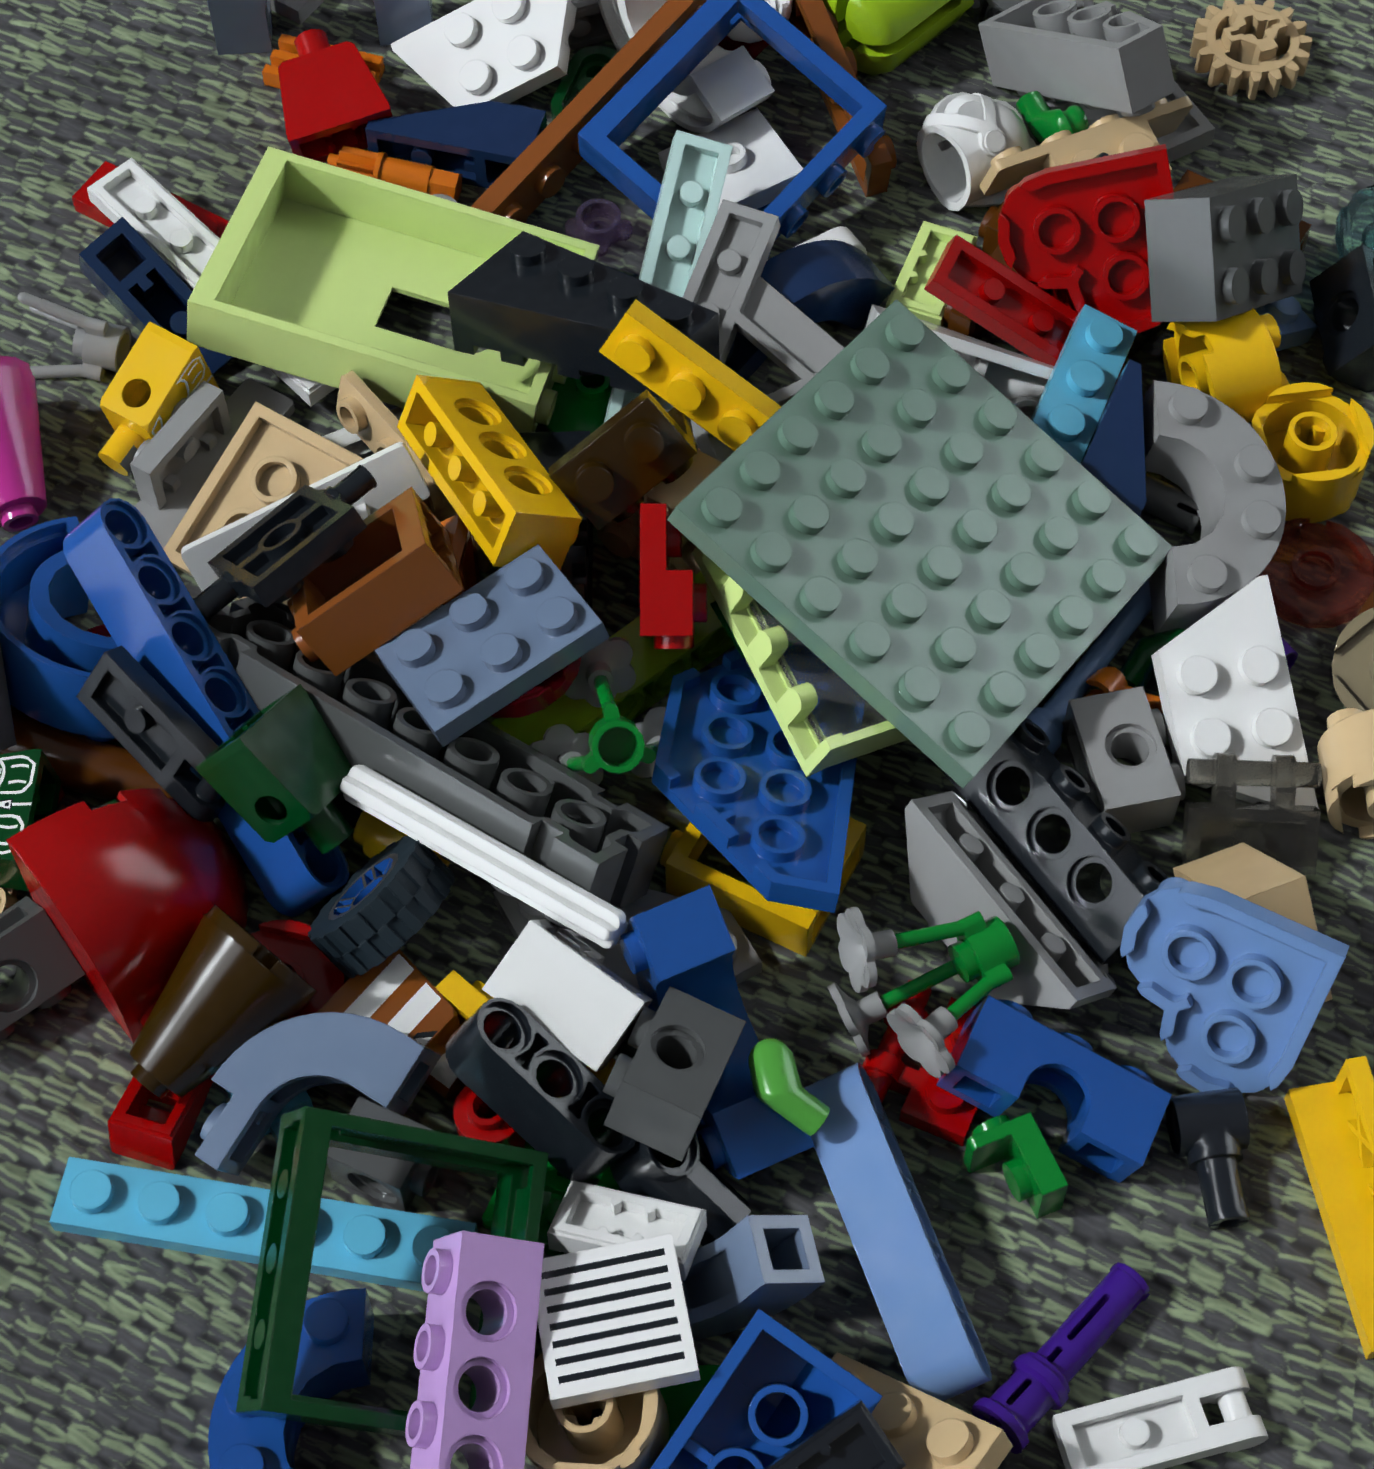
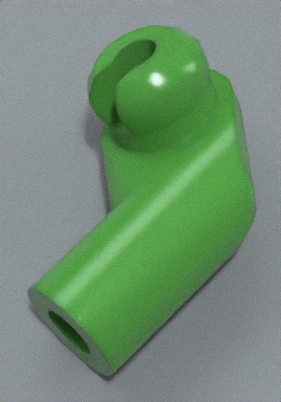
(779, 1086)

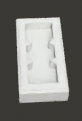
(605, 1216)

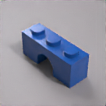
(1108, 1105)

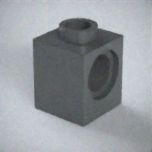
(380, 1177)

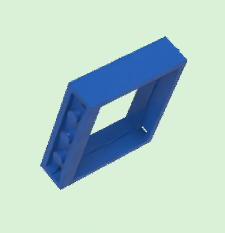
(678, 58)

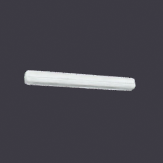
(485, 856)

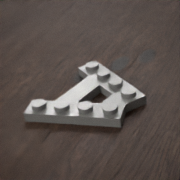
(731, 285)

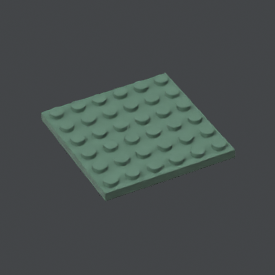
(923, 540)

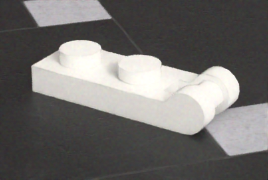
(1160, 1425)

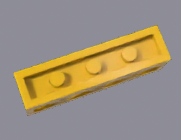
(1337, 1147)

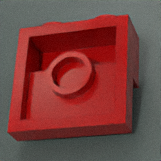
(668, 597)

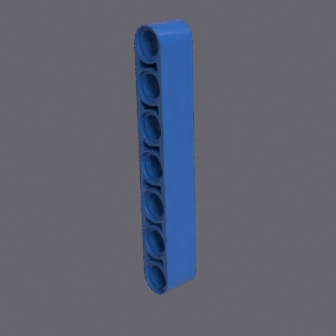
(168, 636)

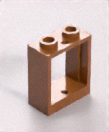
(379, 587)

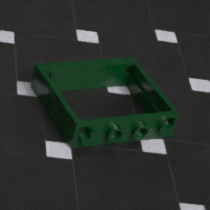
(291, 1235)

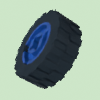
(381, 906)

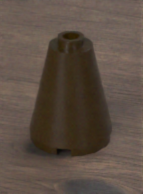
(213, 1004)

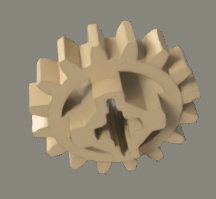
(1250, 47)

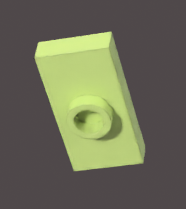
(918, 268)

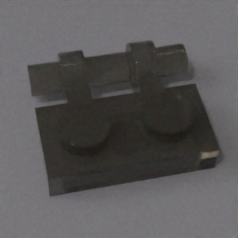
(1276, 829)

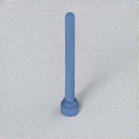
(1098, 656)

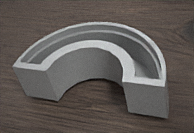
(1238, 497)

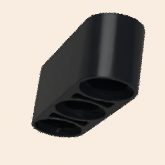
(537, 1088)

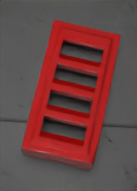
(153, 1133)

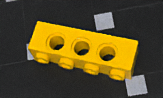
(487, 471)

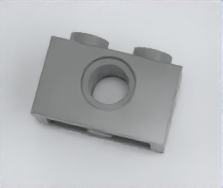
(1124, 726)

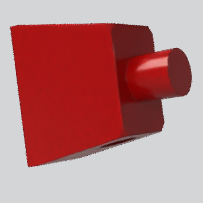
(328, 97)

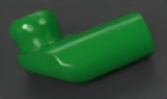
(1044, 121)

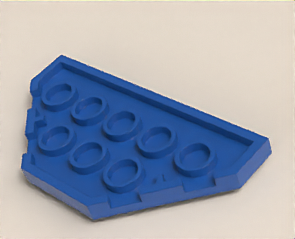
(745, 791)

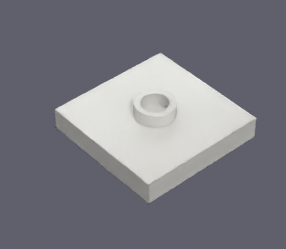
(758, 161)

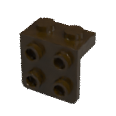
(625, 460)

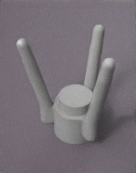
(95, 341)

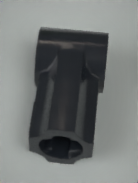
(687, 1183)

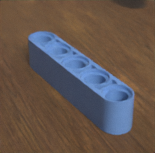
(895, 1239)

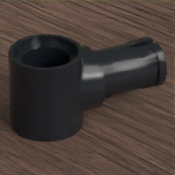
(1211, 1133)

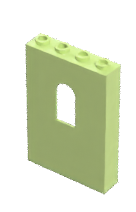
(316, 263)

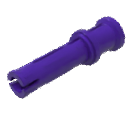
(1042, 1378)

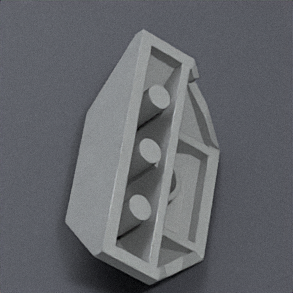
(965, 869)

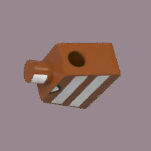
(409, 1003)

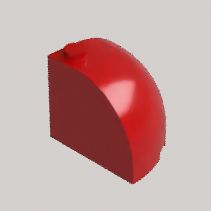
(129, 891)

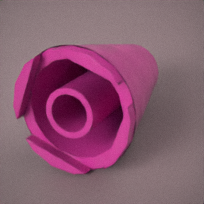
(20, 447)

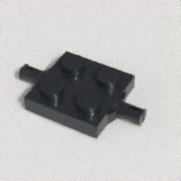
(288, 545)

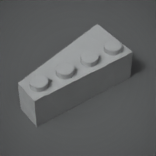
(1079, 54)

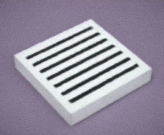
(614, 1322)

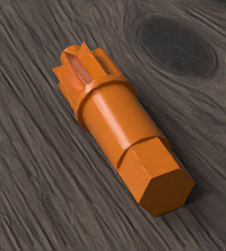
(398, 171)

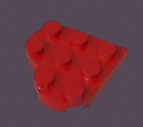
(1087, 230)

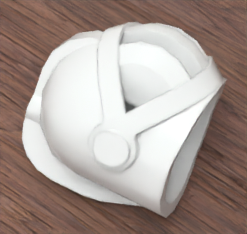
(960, 143)

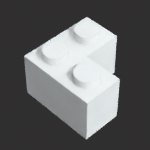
(568, 992)

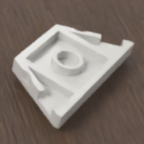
(492, 49)
(1231, 689)

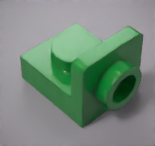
(1030, 1165)

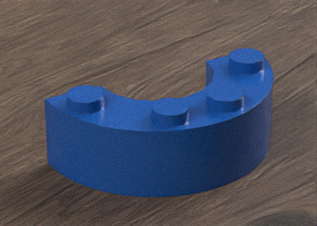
(42, 651)
(692, 950)
(331, 1358)

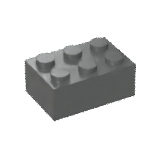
(1224, 247)

